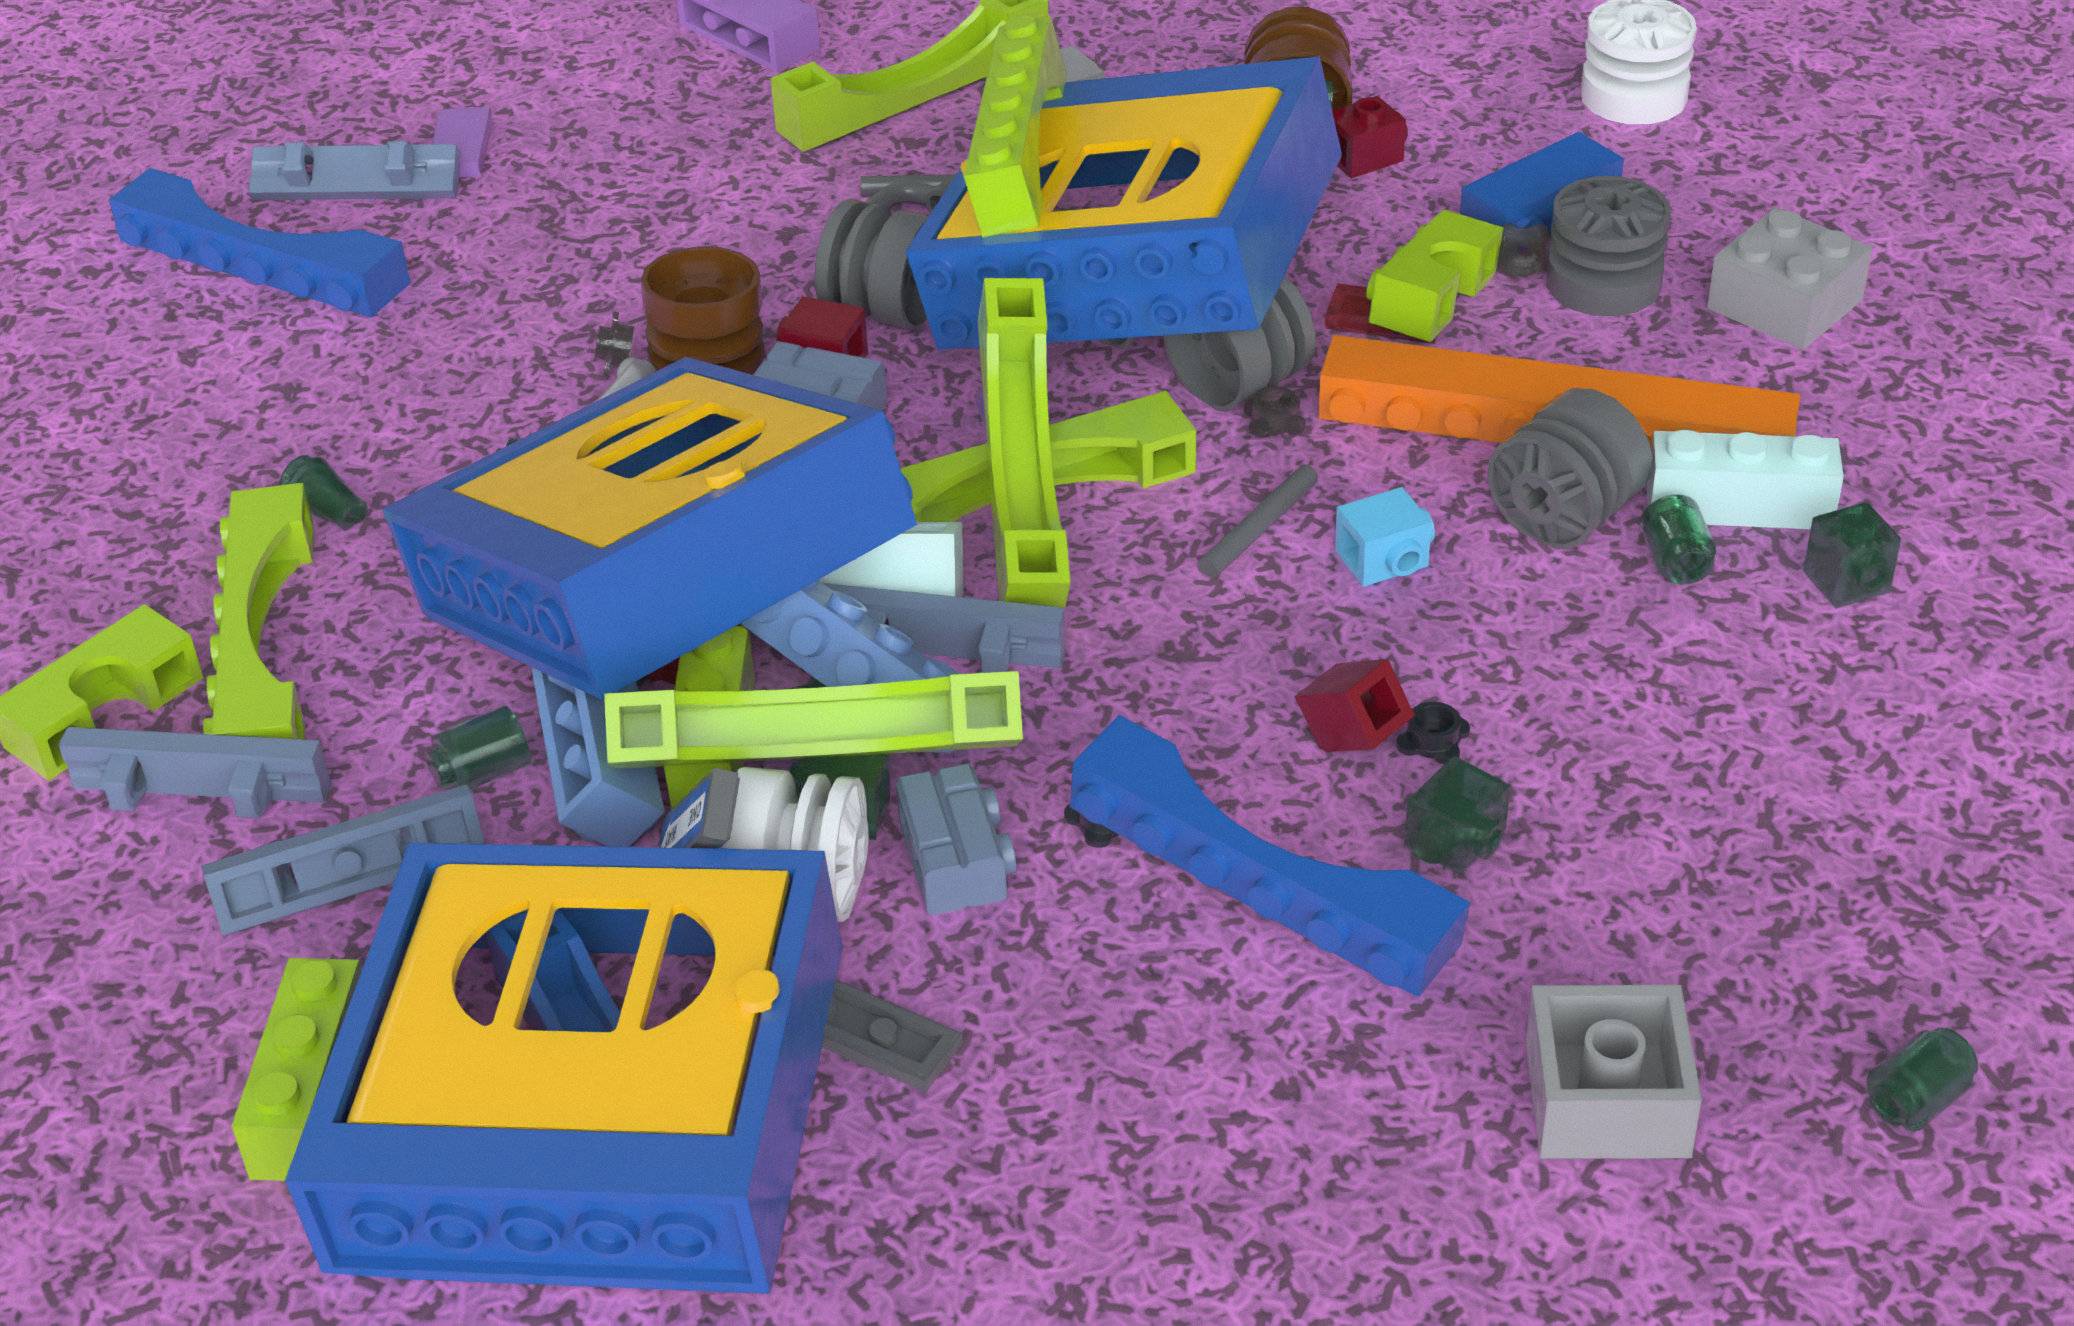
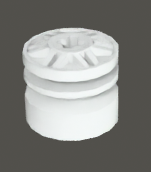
(1638, 60)
(822, 820)

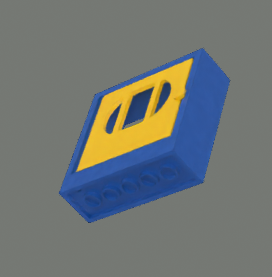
(1189, 262)
(651, 521)
(571, 1149)

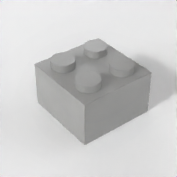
(1789, 277)
(1612, 1072)

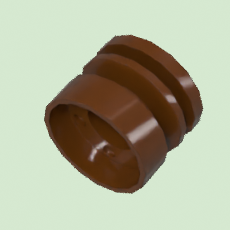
(1304, 34)
(704, 308)

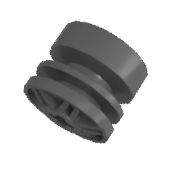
(1608, 245)
(866, 263)
(1235, 364)
(1570, 467)

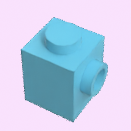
(1383, 536)

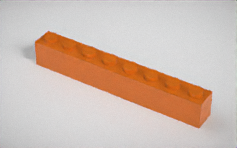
(1495, 394)

